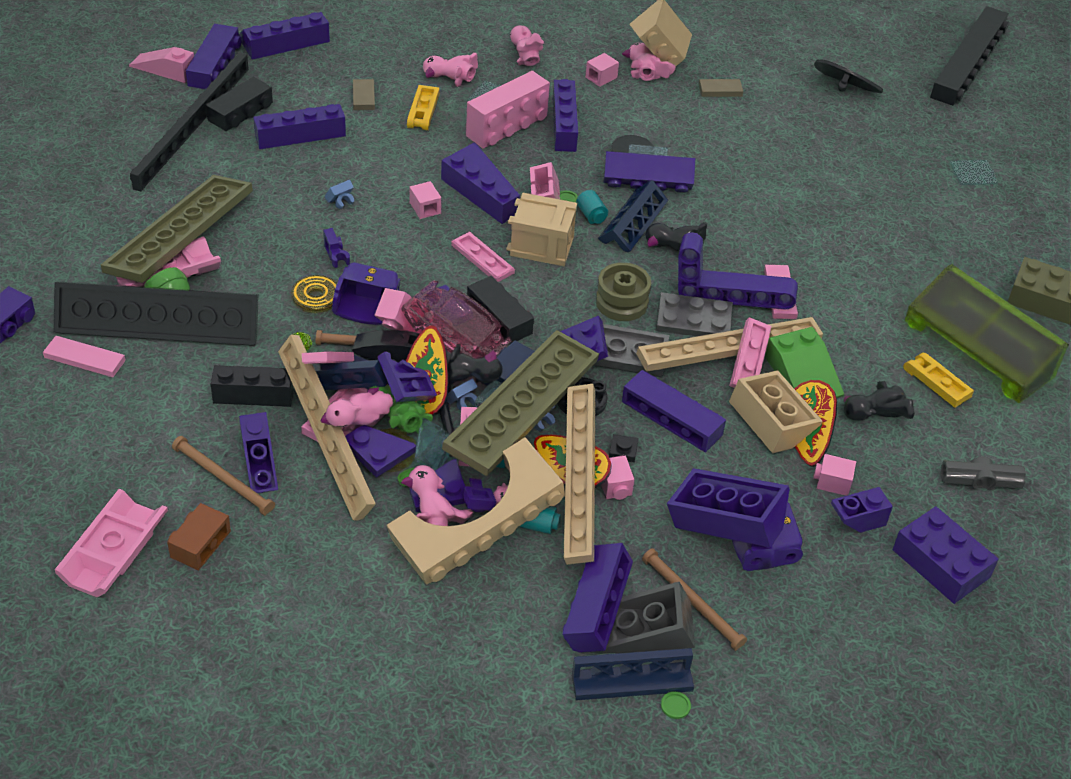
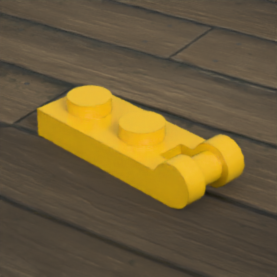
(423, 107)
(939, 379)

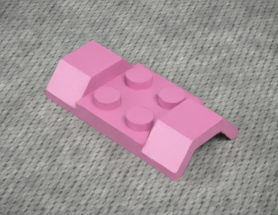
(191, 260)
(109, 545)

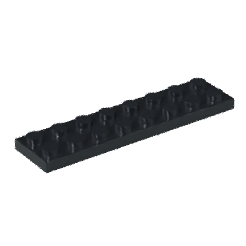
(155, 313)

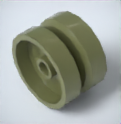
(623, 291)

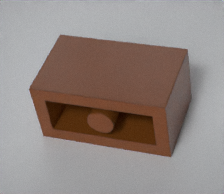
(198, 536)

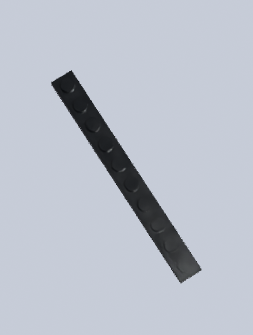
(187, 123)

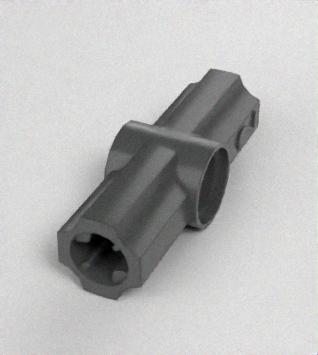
(983, 473)

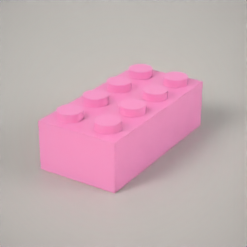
(507, 109)

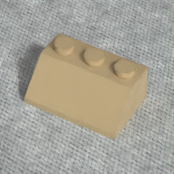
(663, 32)
(774, 410)

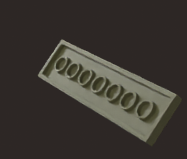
(176, 228)
(520, 402)

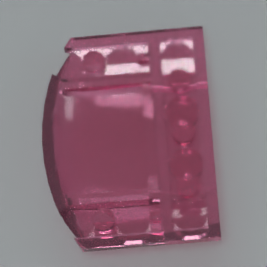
(457, 319)

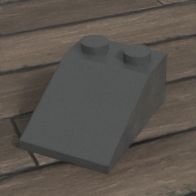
(653, 621)

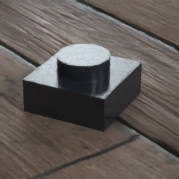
(624, 446)

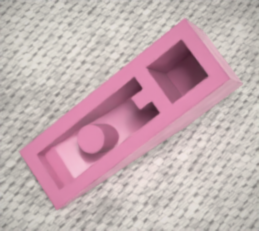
(165, 62)

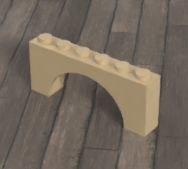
(439, 549)

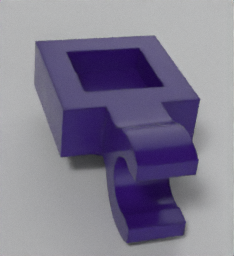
(335, 248)
(477, 497)

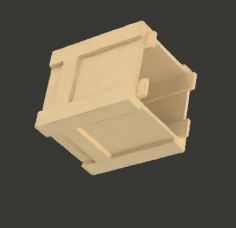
(542, 229)

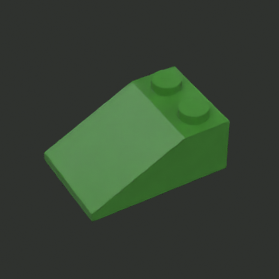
(802, 358)

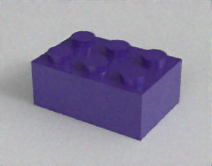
(945, 554)

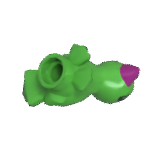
(404, 415)

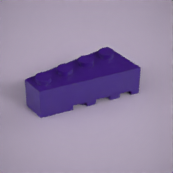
(480, 182)

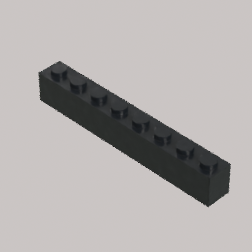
(970, 56)

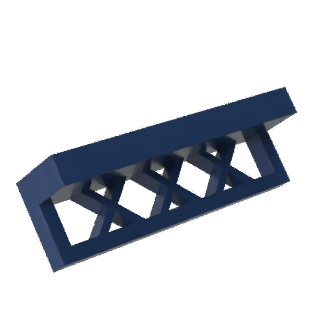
(633, 210)
(351, 375)
(632, 676)

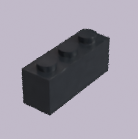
(239, 104)
(513, 318)
(251, 386)

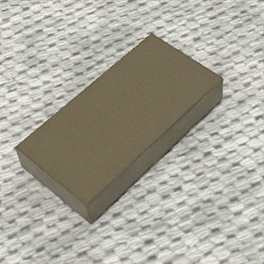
(720, 88)
(363, 94)

